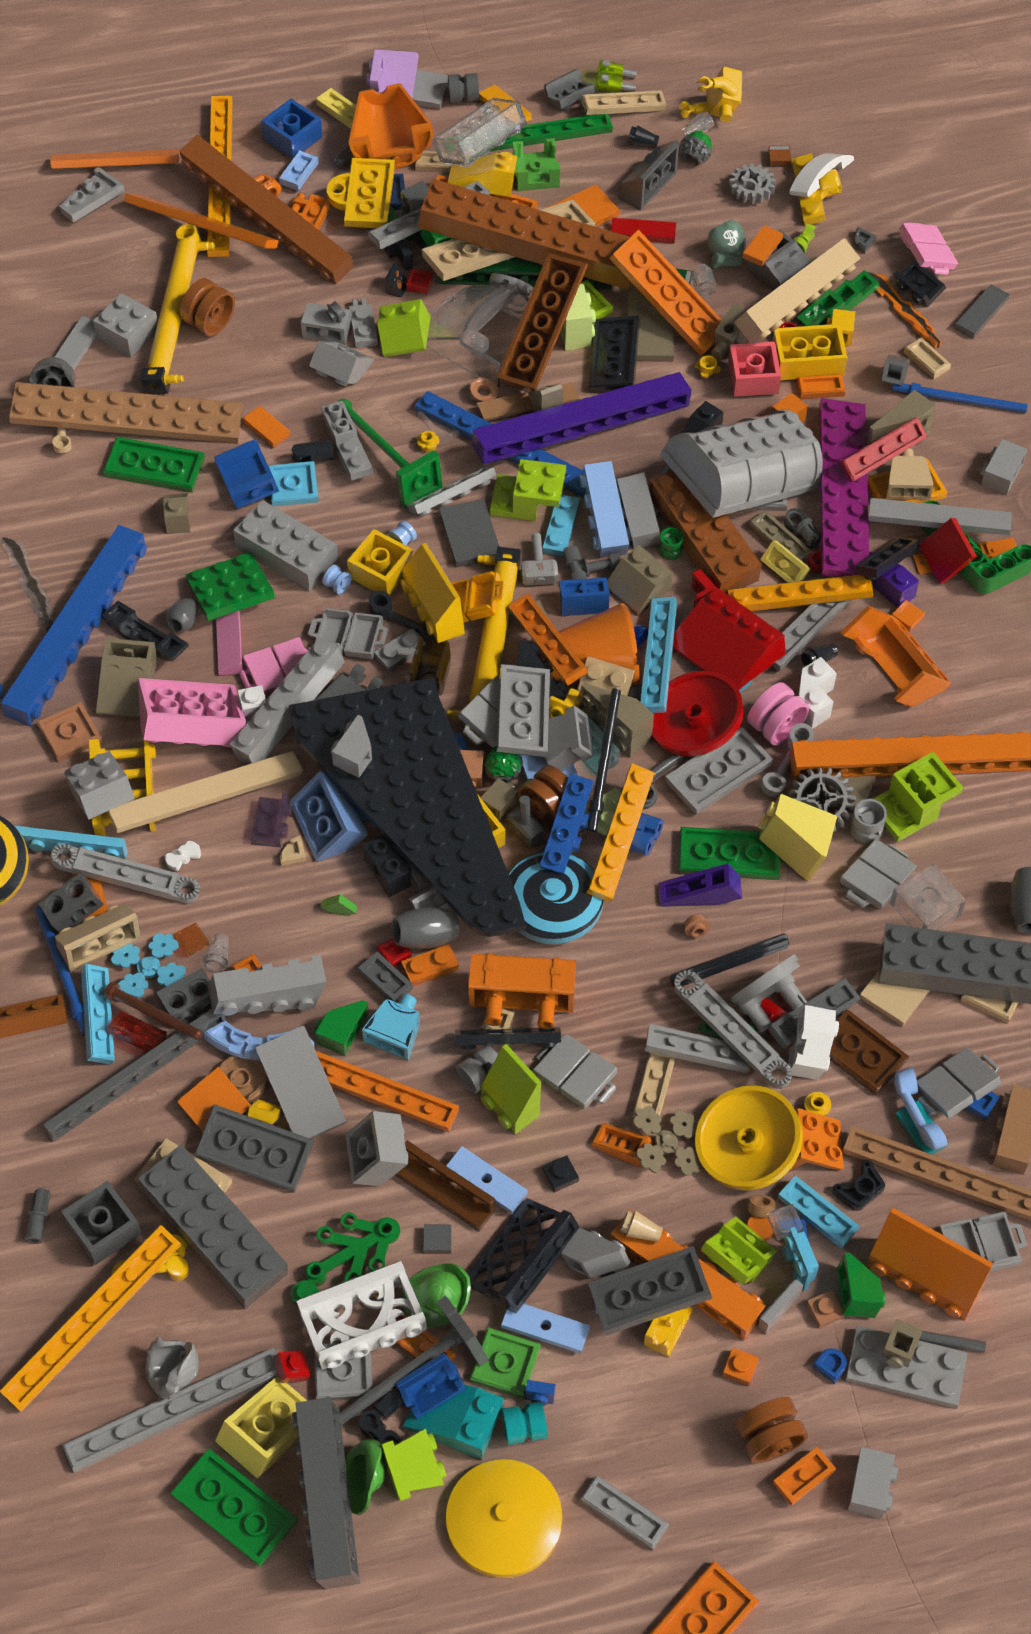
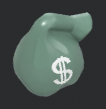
(727, 244)

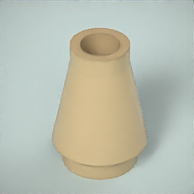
(640, 1227)

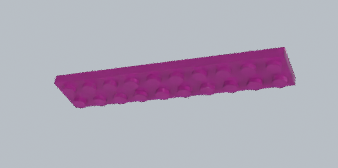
(841, 501)

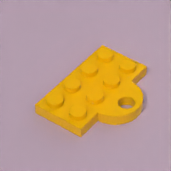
(364, 192)

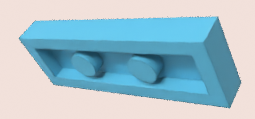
(561, 526)
(819, 1212)

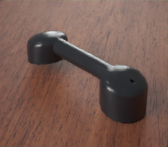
(381, 604)

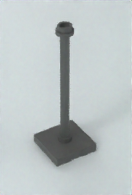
(459, 1333)

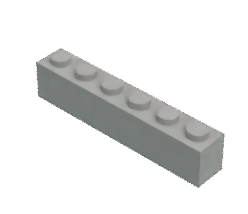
(299, 686)

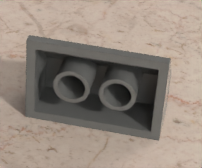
(650, 175)

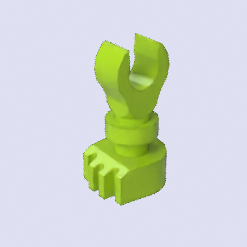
(805, 238)

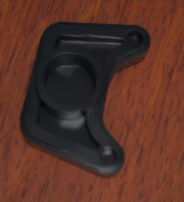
(862, 1190)

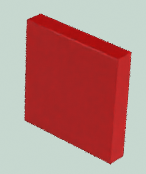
(947, 550)

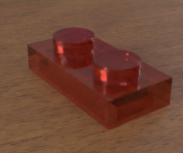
(136, 1032)

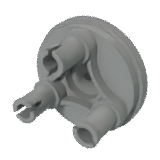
(776, 980)

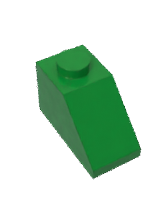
(341, 1026)
(859, 1288)

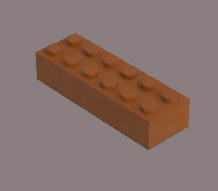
(710, 542)

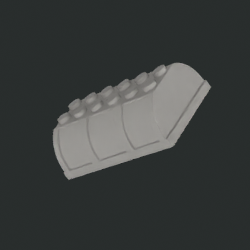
(747, 462)

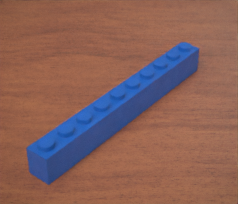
(74, 626)

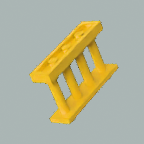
(149, 752)

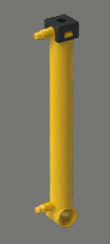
(156, 376)
(495, 627)

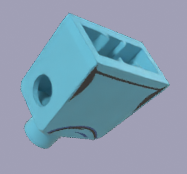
(394, 1027)

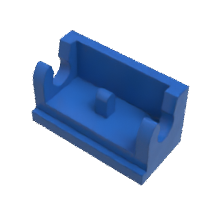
(584, 596)
(431, 1385)

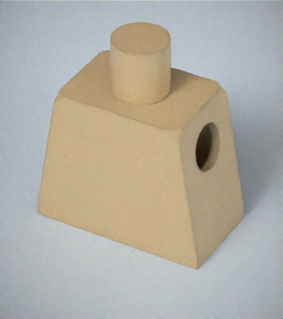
(909, 478)

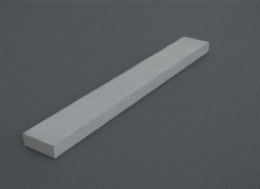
(168, 1413)

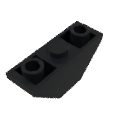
(529, 657)

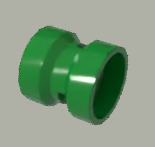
(671, 543)

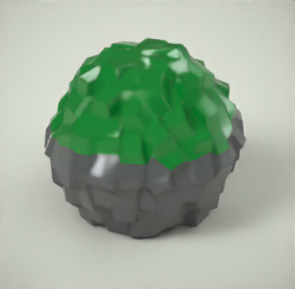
(696, 145)
(502, 765)

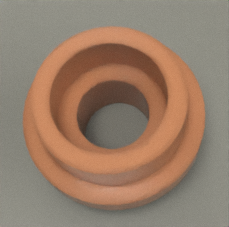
(696, 926)

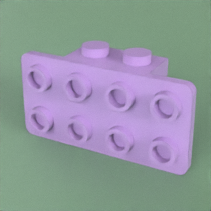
(392, 68)

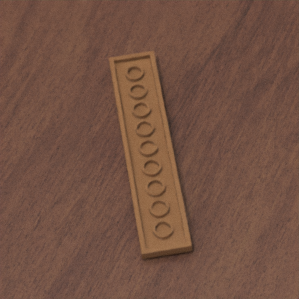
(126, 412)

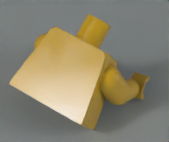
(722, 94)

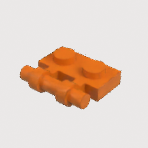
(314, 209)

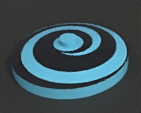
(555, 903)

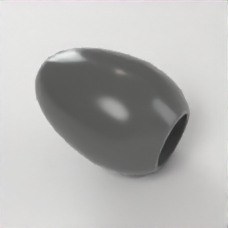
(182, 615)

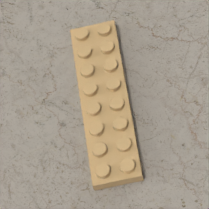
(460, 257)

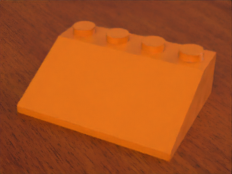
(929, 1264)

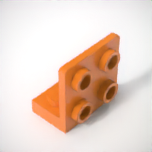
(820, 1141)

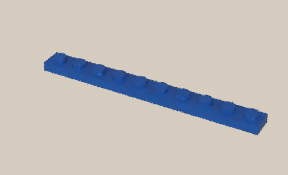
(466, 422)

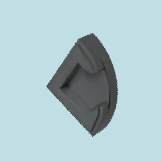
(864, 240)

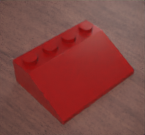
(728, 639)

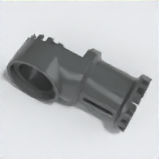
(804, 528)

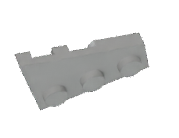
(92, 195)

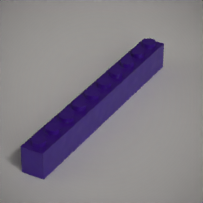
(581, 418)

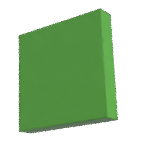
(508, 1365)

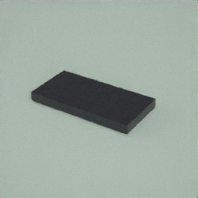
(614, 353)

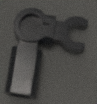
(371, 1421)

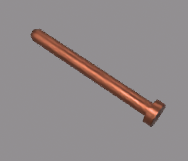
(113, 992)

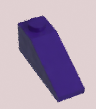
(896, 585)
(704, 887)

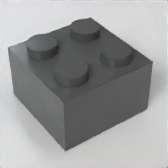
(101, 1222)

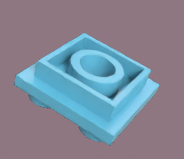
(801, 1256)

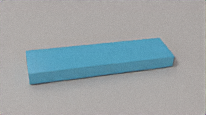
(97, 1014)

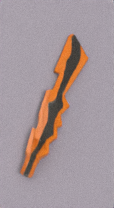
(906, 311)

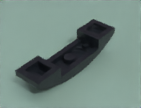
(128, 625)

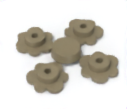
(666, 1141)

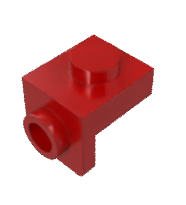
(701, 585)

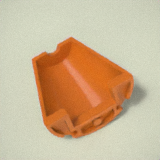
(389, 127)
(604, 637)

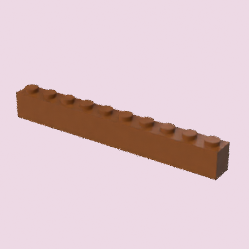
(266, 209)

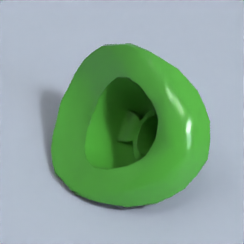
(434, 1284)
(364, 1473)

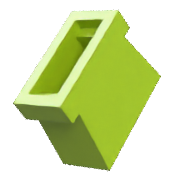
(413, 1464)

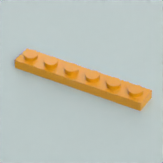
(803, 592)
(620, 833)

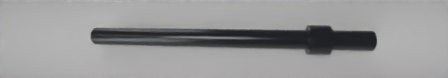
(596, 805)

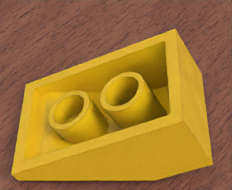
(493, 171)

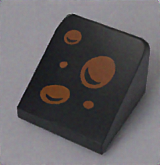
(395, 281)

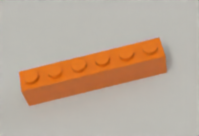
(729, 1303)

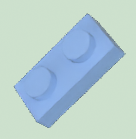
(298, 170)

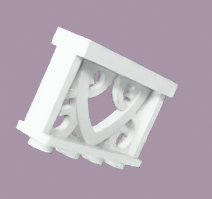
(355, 1341)

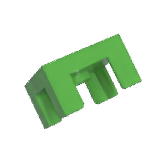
(536, 169)

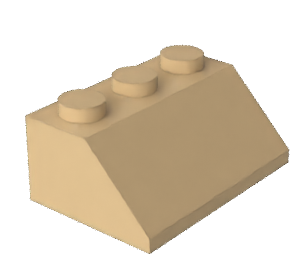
(98, 936)

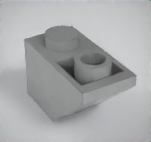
(353, 749)
(594, 1255)

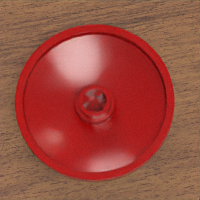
(700, 714)

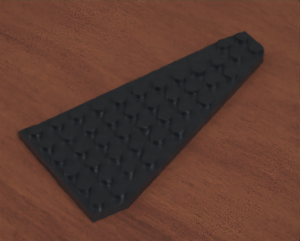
(418, 795)

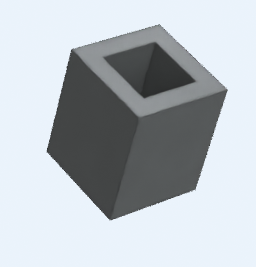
(895, 369)

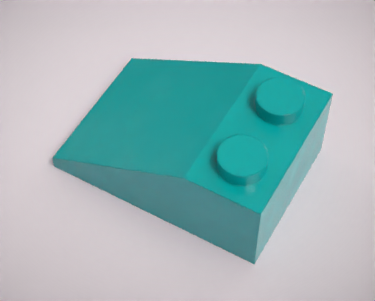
(463, 1421)

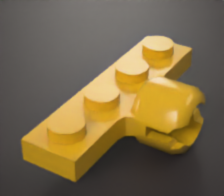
(829, 185)

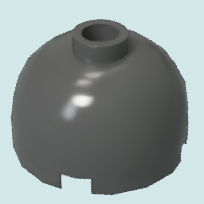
(53, 372)

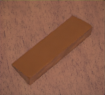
(32, 1015)

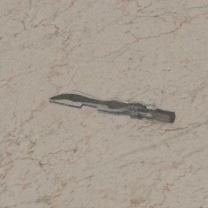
(30, 583)

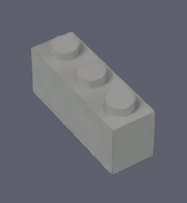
(638, 511)

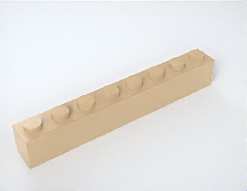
(796, 291)

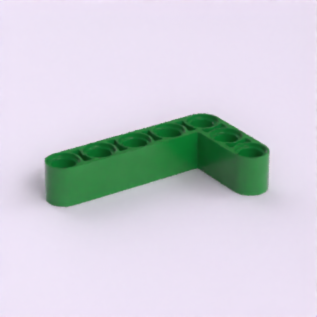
(991, 574)

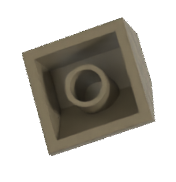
(639, 580)

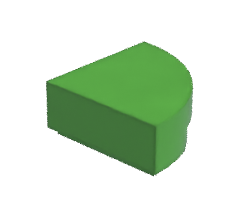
(339, 905)

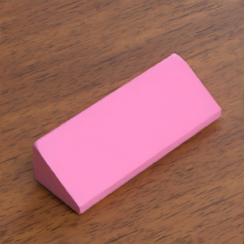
(229, 644)

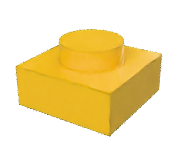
(265, 1111)

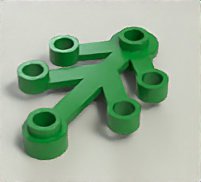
(355, 1246)

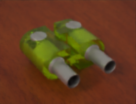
(610, 77)

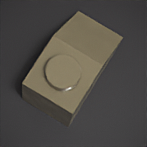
(546, 397)
(177, 513)

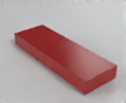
(653, 230)

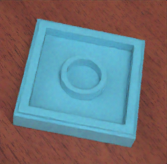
(295, 483)

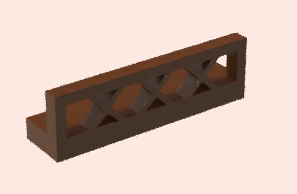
(447, 1188)

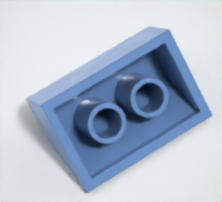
(327, 818)

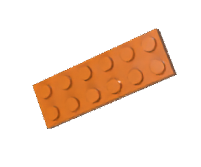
(667, 291)

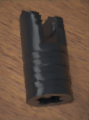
(313, 451)

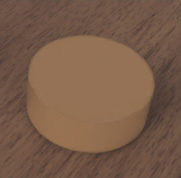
(760, 1205)

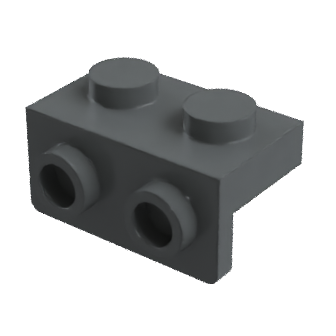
(567, 89)

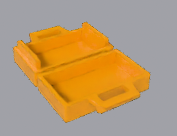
(479, 595)

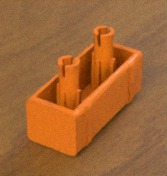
(522, 984)

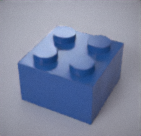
(291, 128)

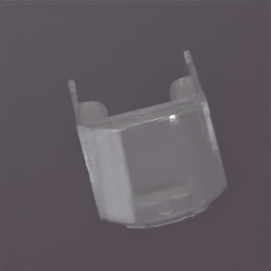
(460, 317)

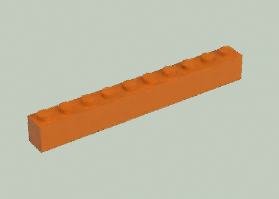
(888, 755)

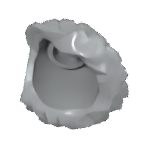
(171, 1366)

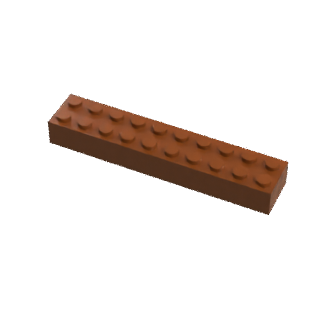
(520, 230)

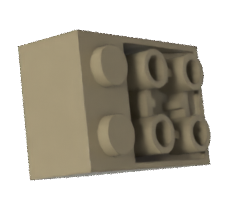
(120, 669)
(633, 719)

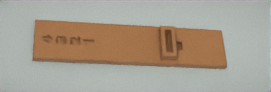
(518, 404)

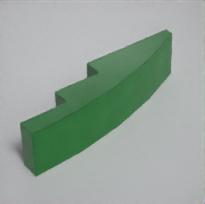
(842, 298)

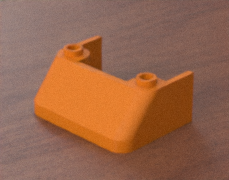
(898, 655)

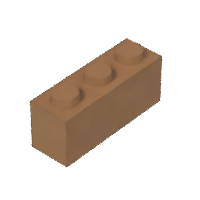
(1014, 1142)

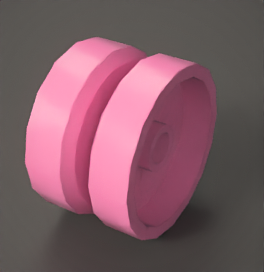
(777, 713)

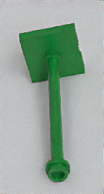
(413, 478)

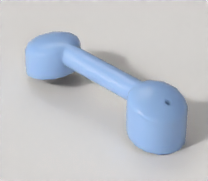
(930, 1133)

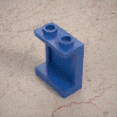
(246, 474)

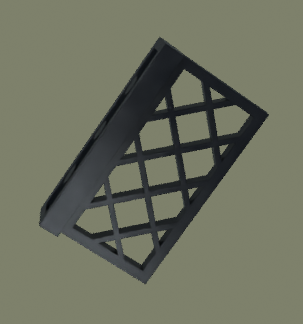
(536, 1261)

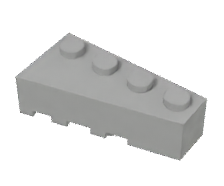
(268, 988)

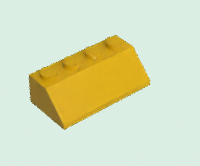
(433, 595)

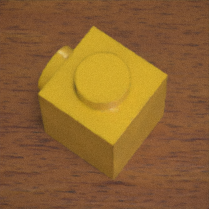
(846, 320)

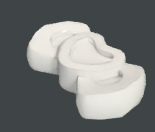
(182, 855)

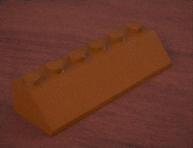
(541, 322)

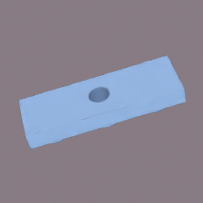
(505, 1191)
(562, 1332)

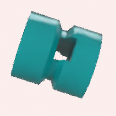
(524, 1423)

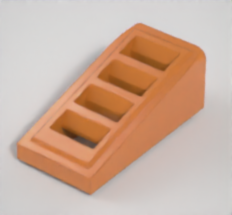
(637, 1141)

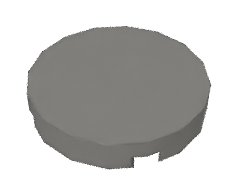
(500, 279)

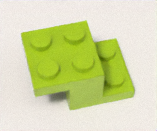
(533, 486)
(917, 795)

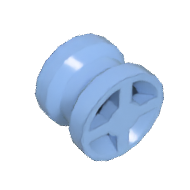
(403, 533)
(337, 579)

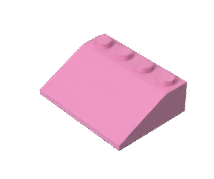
(189, 712)

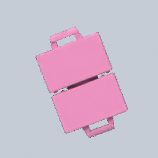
(928, 247)
(267, 670)

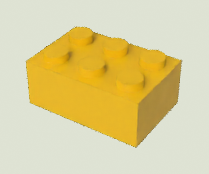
(810, 351)

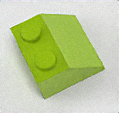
(403, 327)

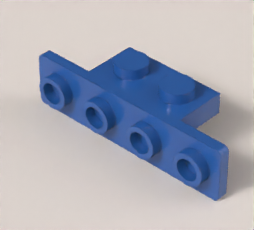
(568, 821)

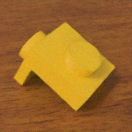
(558, 707)

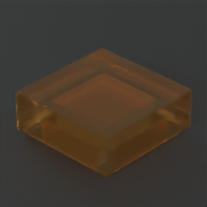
(191, 939)

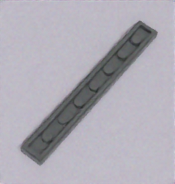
(128, 1078)

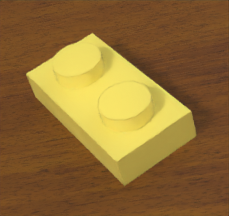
(785, 563)

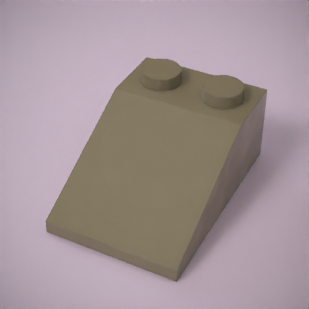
(911, 406)

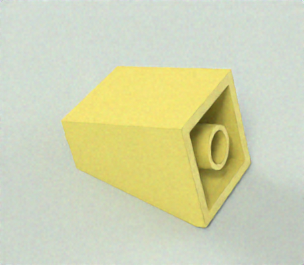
(797, 834)

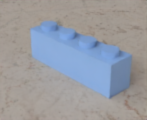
(605, 509)

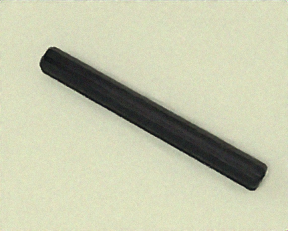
(735, 958)

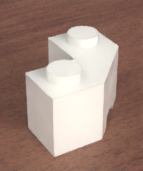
(815, 683)
(813, 1042)

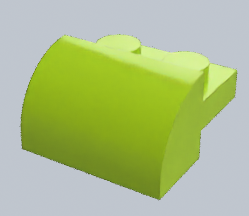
(739, 1251)

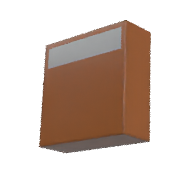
(779, 156)

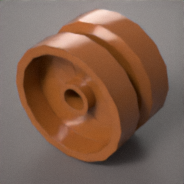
(207, 307)
(545, 794)
(771, 1430)

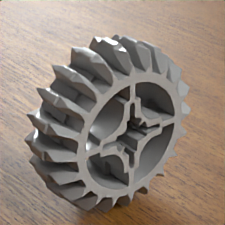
(832, 798)

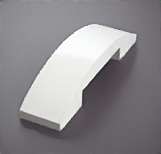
(808, 178)

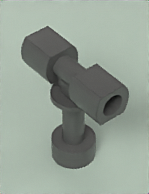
(581, 568)

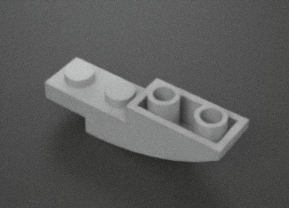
(346, 440)

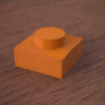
(740, 1366)

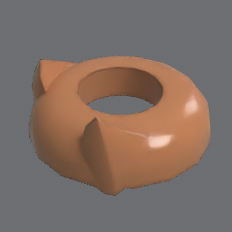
(483, 383)

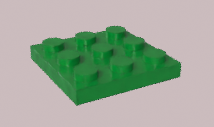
(229, 586)

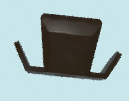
(435, 662)

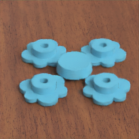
(149, 966)

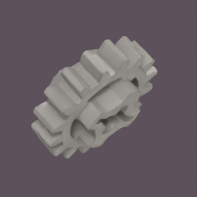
(750, 183)

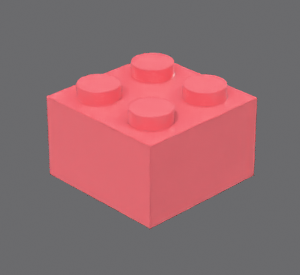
(754, 369)

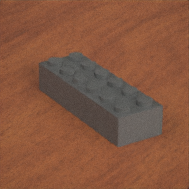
(956, 963)
(213, 1226)
(326, 1493)

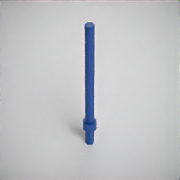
(961, 397)
(76, 1009)

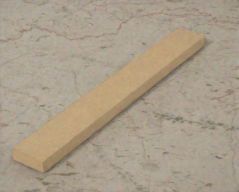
(205, 791)

